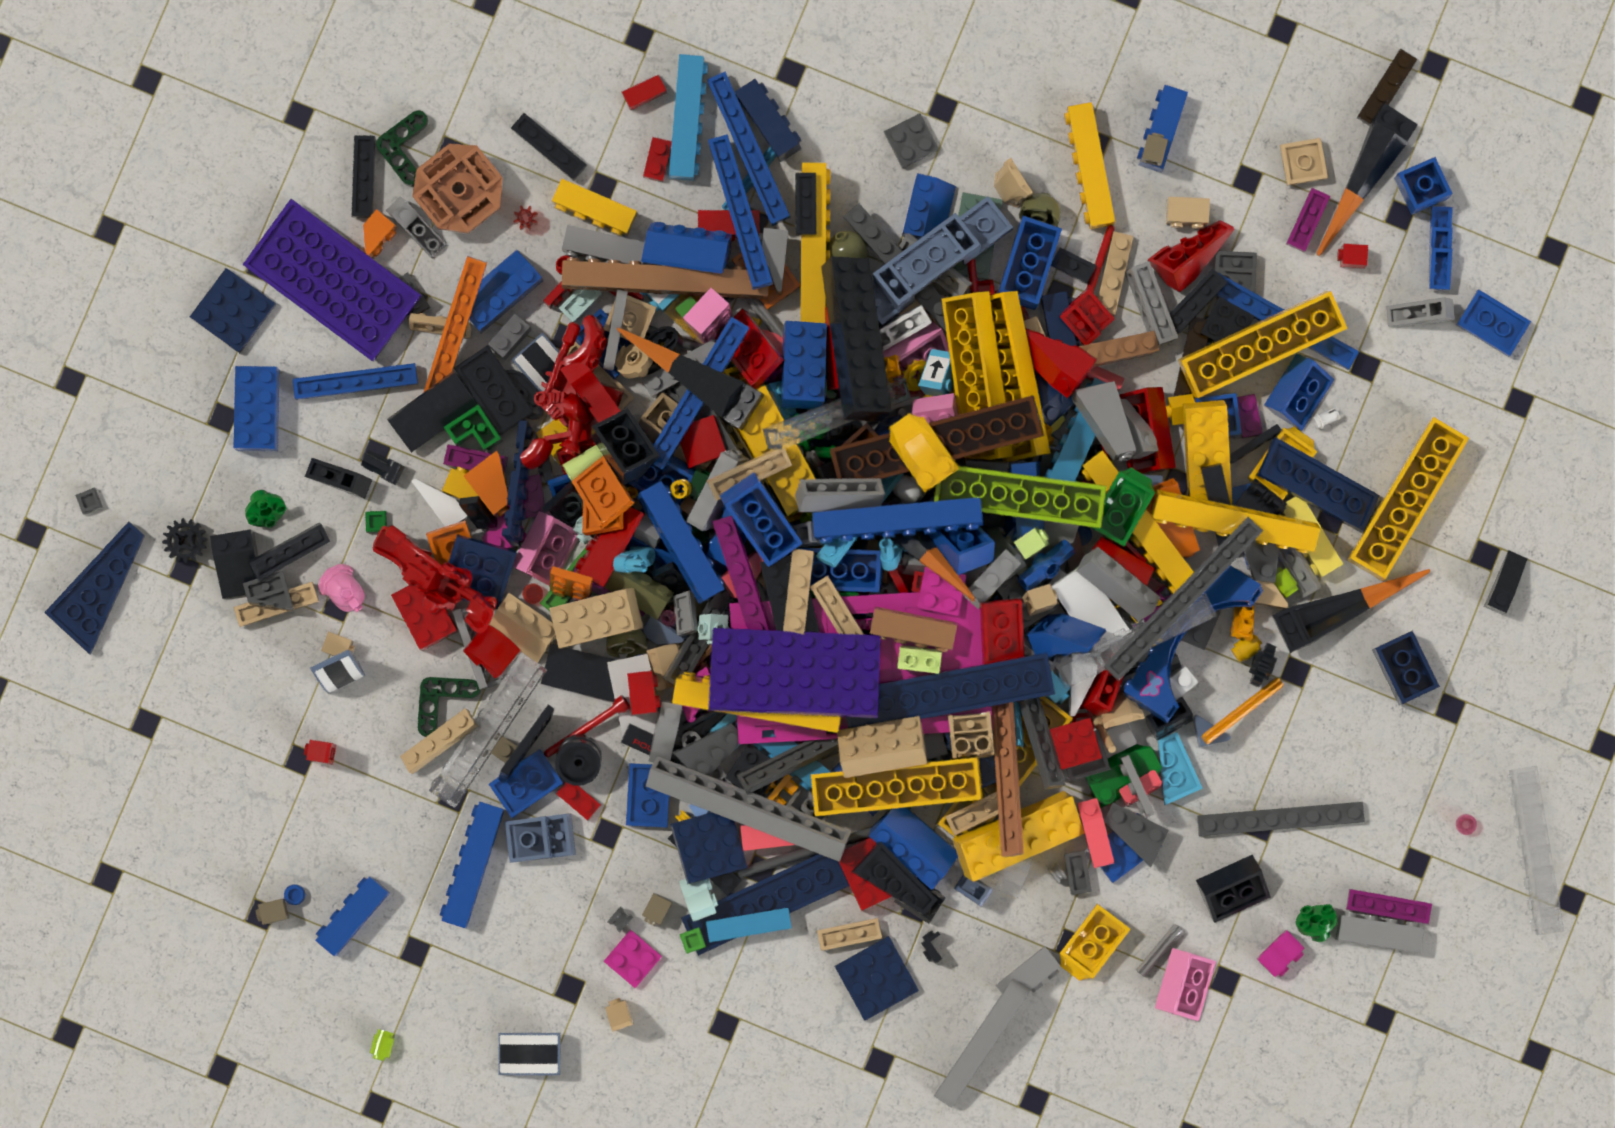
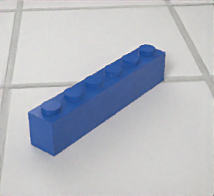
(680, 542)
(472, 865)

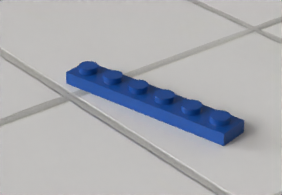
(355, 381)

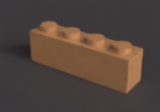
(1123, 348)
(913, 628)

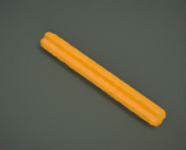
(1242, 710)

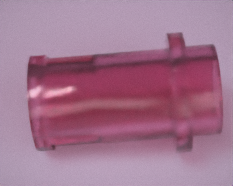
(668, 616)

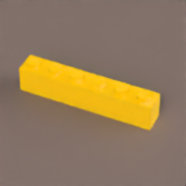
(1090, 165)

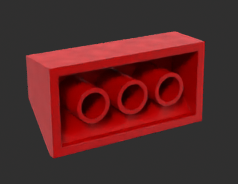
(1152, 408)
(605, 547)

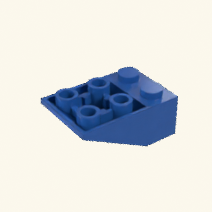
(1064, 635)

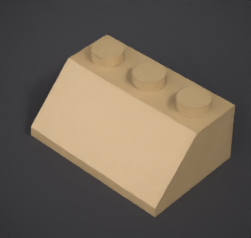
(524, 627)

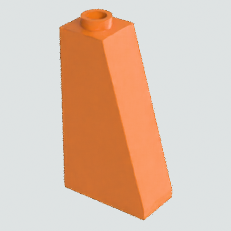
(1182, 538)

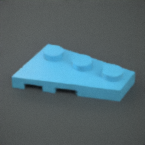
(1177, 770)

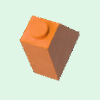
(490, 483)

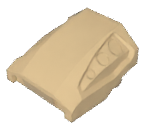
(1011, 185)
(660, 660)
(1122, 712)
(971, 736)

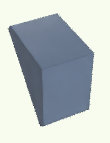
(1202, 726)
(975, 891)

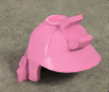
(342, 588)

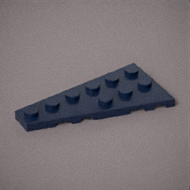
(517, 492)
(90, 597)

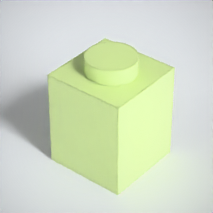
(1032, 542)

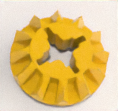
(913, 383)

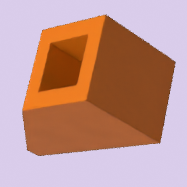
(376, 232)

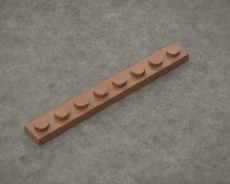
(1007, 780)

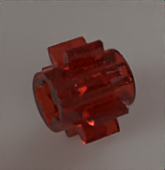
(520, 216)

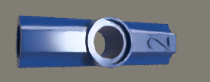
(1046, 565)

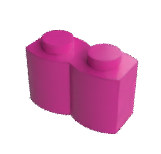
(1280, 954)

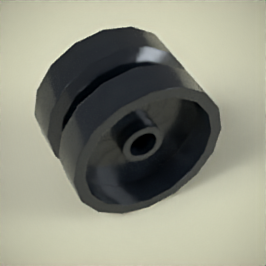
(574, 771)

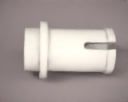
(1325, 418)

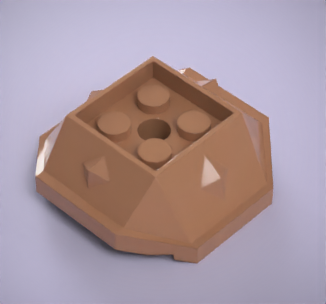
(452, 167)

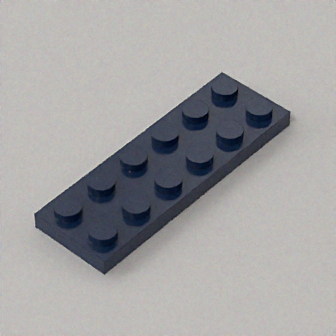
(1318, 485)

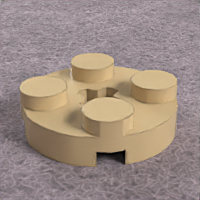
(629, 368)

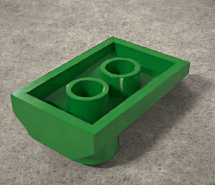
(1125, 505)
(1106, 784)

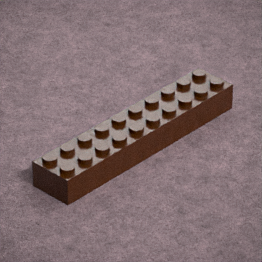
(960, 435)

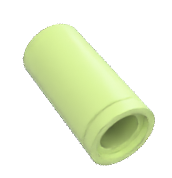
(582, 462)

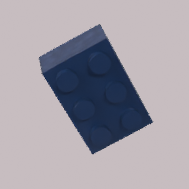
(1405, 668)

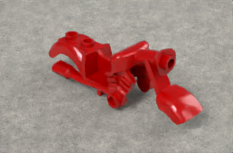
(561, 399)
(442, 583)

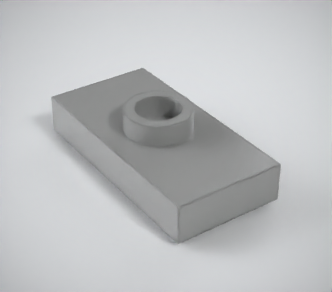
(685, 613)

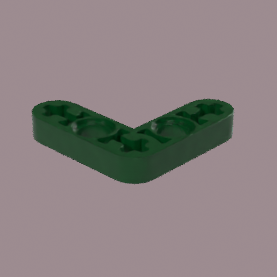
(396, 142)
(433, 696)

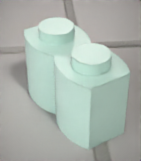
(698, 898)

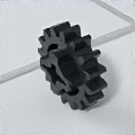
(191, 534)
(1263, 665)

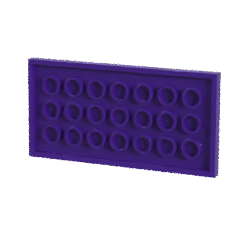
(332, 280)
(794, 672)

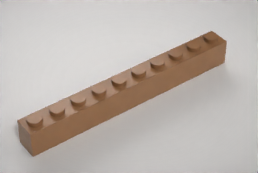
(656, 279)

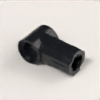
(386, 468)

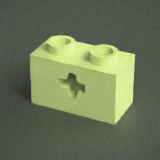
(919, 659)

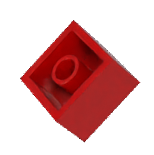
(642, 692)
(1075, 743)

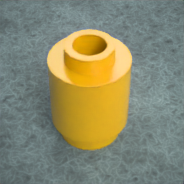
(1245, 650)

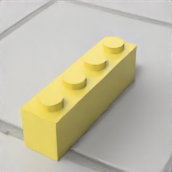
(1325, 557)

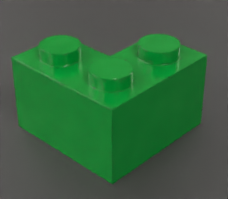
(473, 424)

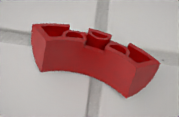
(590, 390)

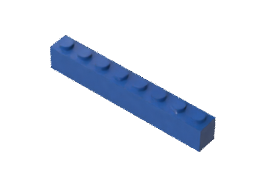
(898, 519)

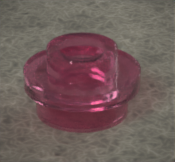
(1472, 824)

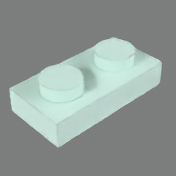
(579, 303)

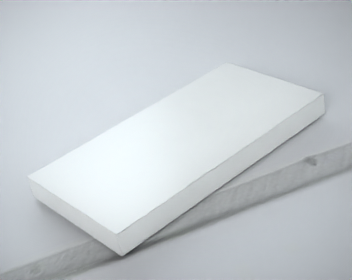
(1088, 603)
(619, 680)

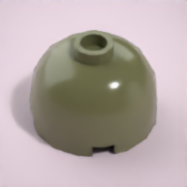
(1041, 208)
(847, 245)
(628, 643)

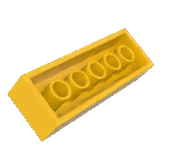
(1206, 443)
(787, 480)
(1043, 827)

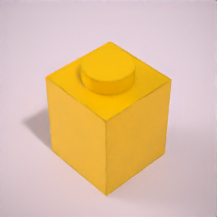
(1175, 407)

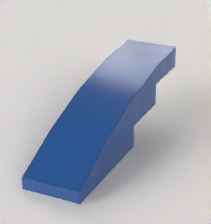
(1440, 247)

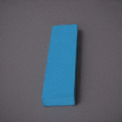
(748, 925)

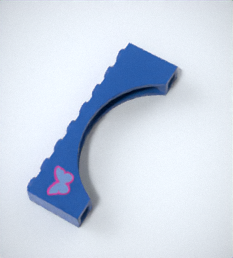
(1152, 682)

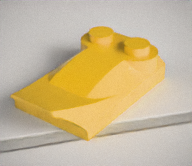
(1297, 440)
(922, 451)
(1092, 943)

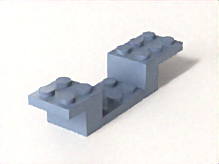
(934, 255)

